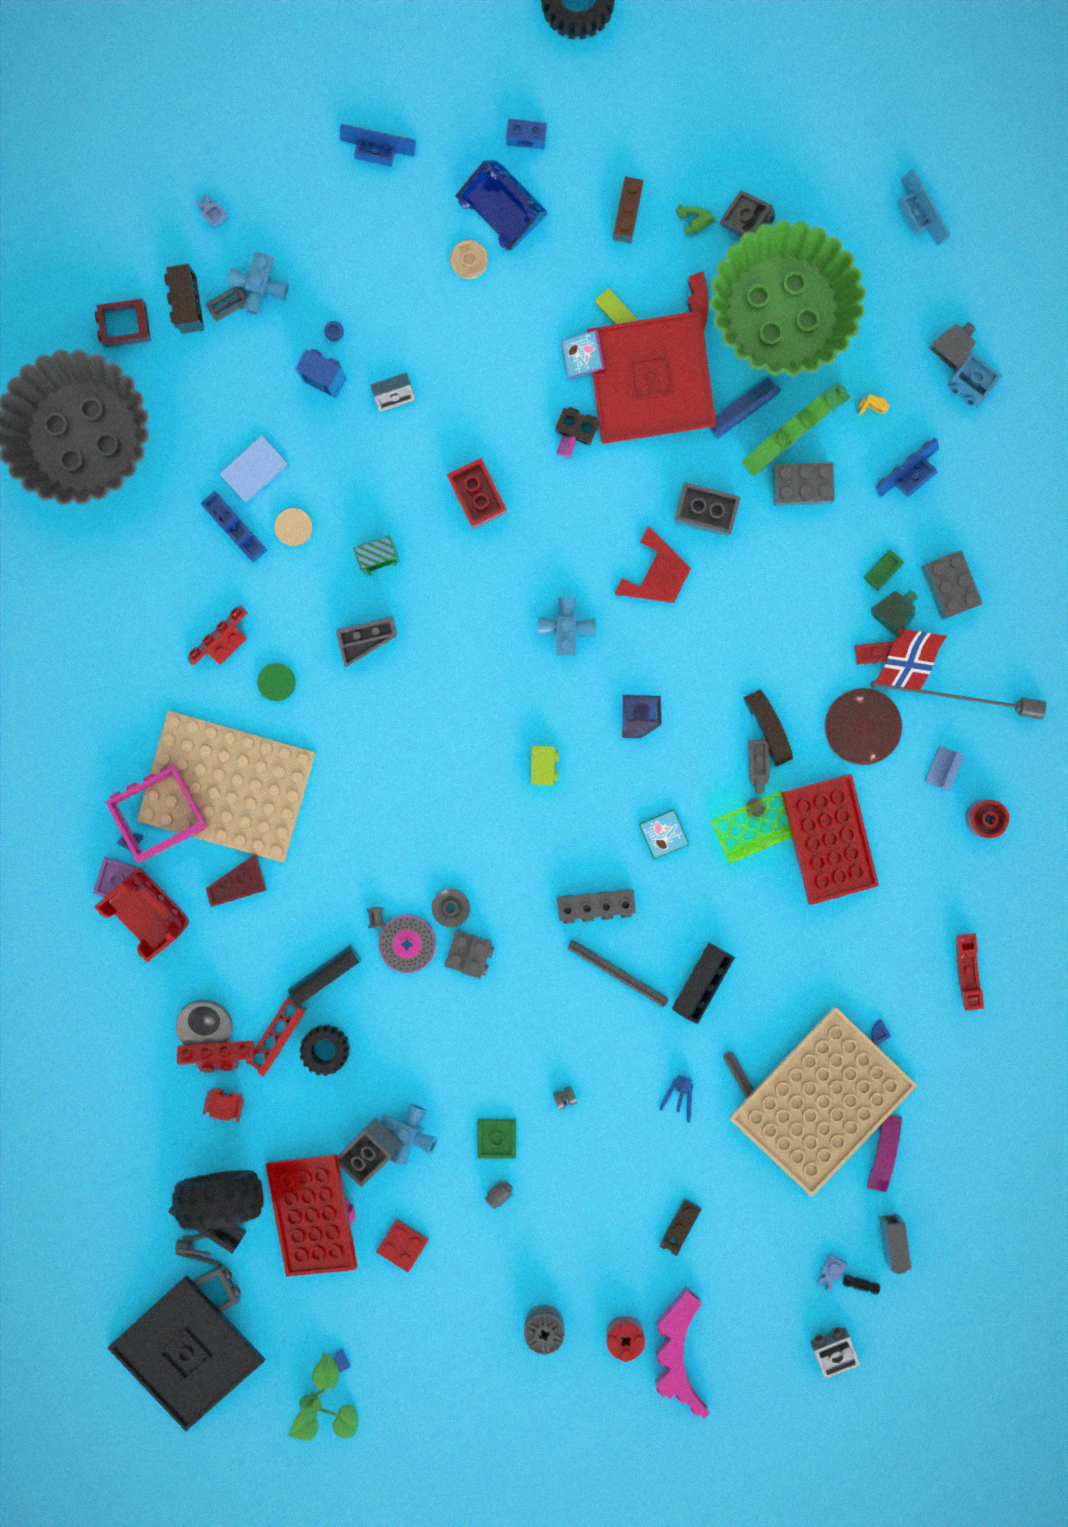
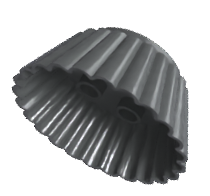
(72, 427)

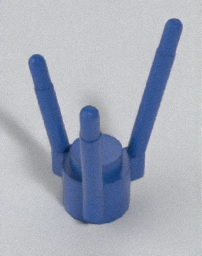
(682, 1085)

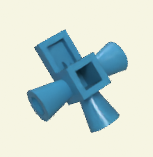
(258, 283)
(566, 627)
(409, 1133)

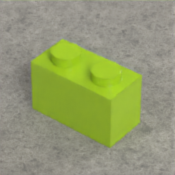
(543, 765)

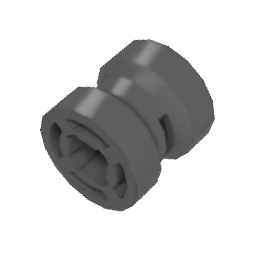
(568, 1095)

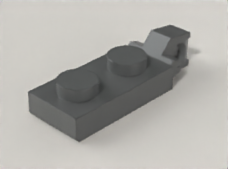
(758, 764)

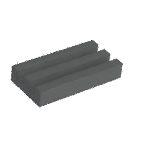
(230, 310)

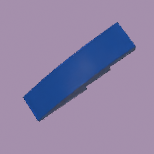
(234, 527)

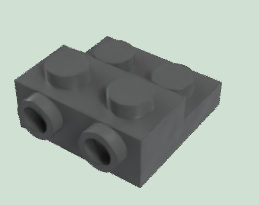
(747, 214)
(469, 954)
(834, 1352)

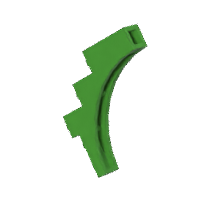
(795, 428)

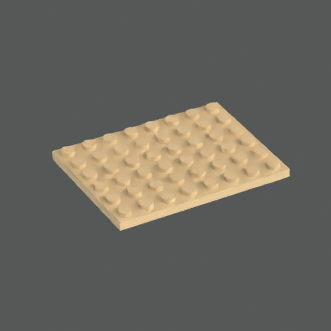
(240, 781)
(822, 1101)

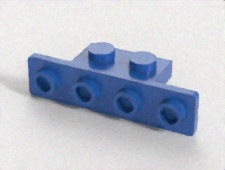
(376, 146)
(912, 473)

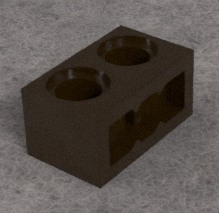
(575, 429)

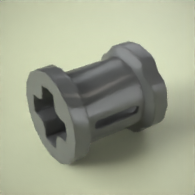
(375, 917)

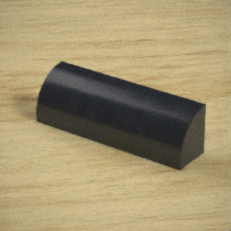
(323, 975)

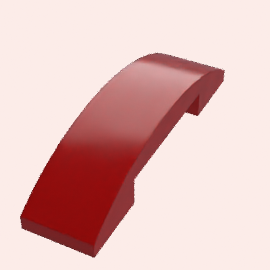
(968, 971)

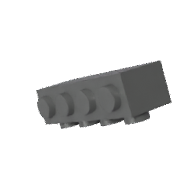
(596, 905)

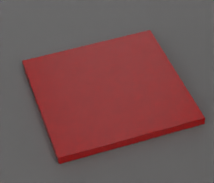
(653, 378)

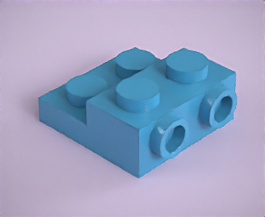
(974, 380)

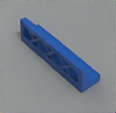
(744, 407)

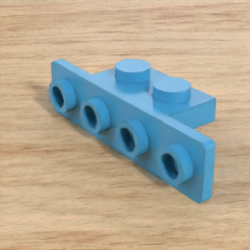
(920, 209)

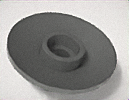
(441, 912)

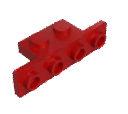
(222, 641)
(215, 1056)

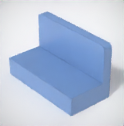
(944, 768)

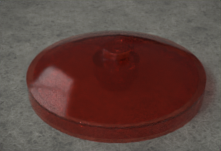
(863, 726)

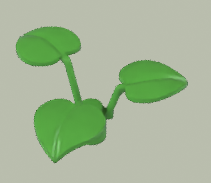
(305, 1423)

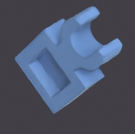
(212, 212)
(832, 1269)

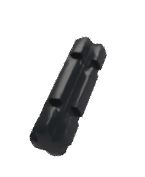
(861, 1284)

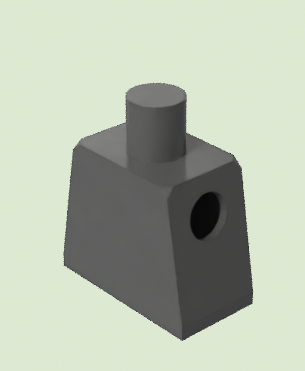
(954, 345)

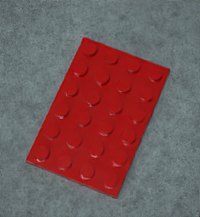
(830, 839)
(311, 1215)

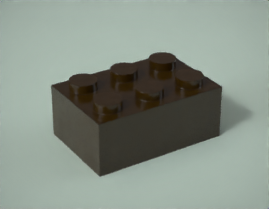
(184, 298)

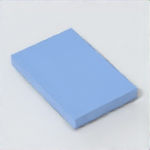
(253, 469)

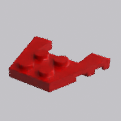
(663, 577)

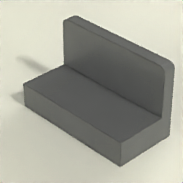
(393, 392)

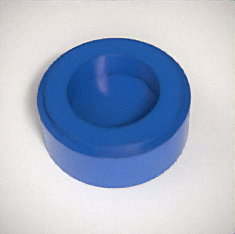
(334, 331)

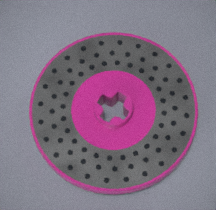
(396, 933)

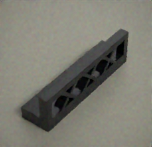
(225, 1237)

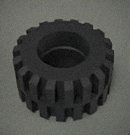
(315, 1063)

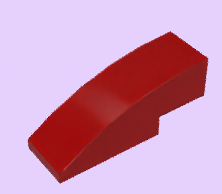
(699, 297)

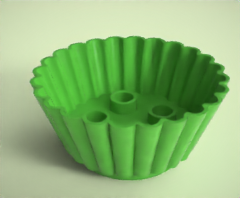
(788, 298)

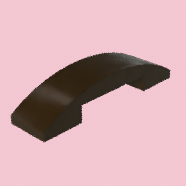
(770, 727)

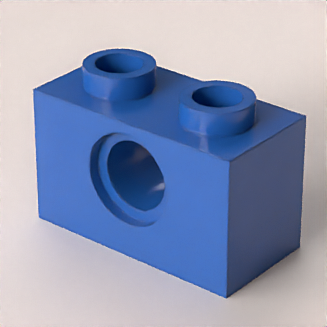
(526, 134)

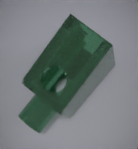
(895, 611)

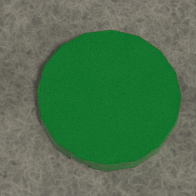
(276, 682)

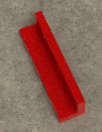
(279, 1043)

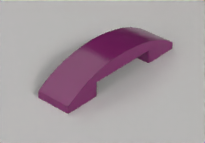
(885, 1154)

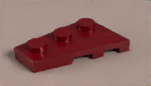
(238, 883)

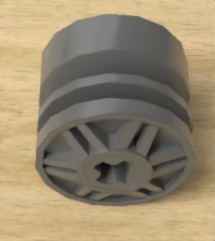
(547, 1319)

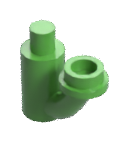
(699, 223)

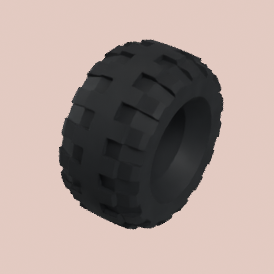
(217, 1200)

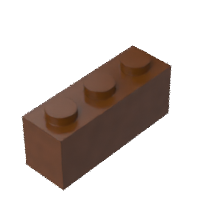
(628, 209)

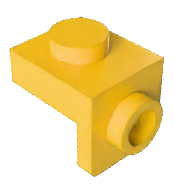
(877, 404)

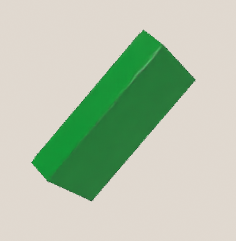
(883, 570)

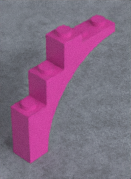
(674, 1324)

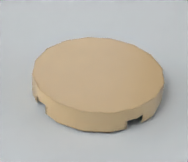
(469, 259)
(293, 527)

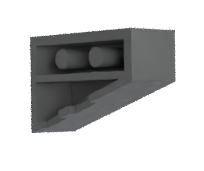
(362, 638)

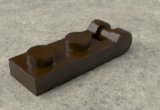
(680, 1226)

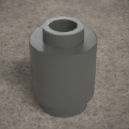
(499, 1194)

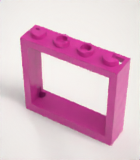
(135, 788)

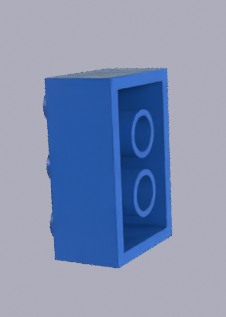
(321, 372)

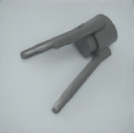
(186, 1249)

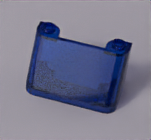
(501, 203)

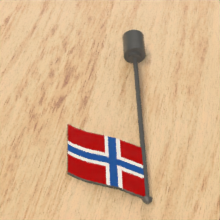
(912, 662)

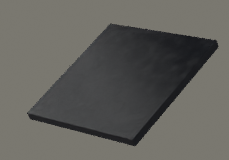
(186, 1353)

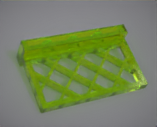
(756, 844)

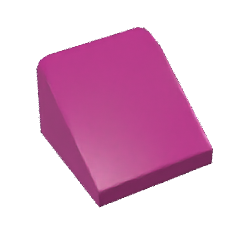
(566, 446)

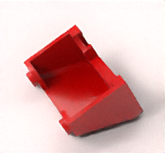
(145, 912)

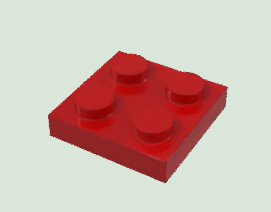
(402, 1245)

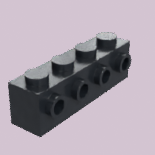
(703, 983)

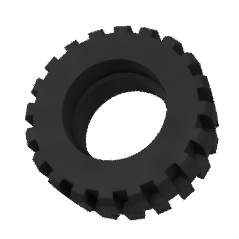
(577, 23)

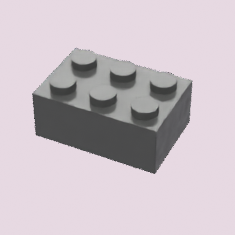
(803, 484)
(707, 509)
(951, 585)
(368, 1152)

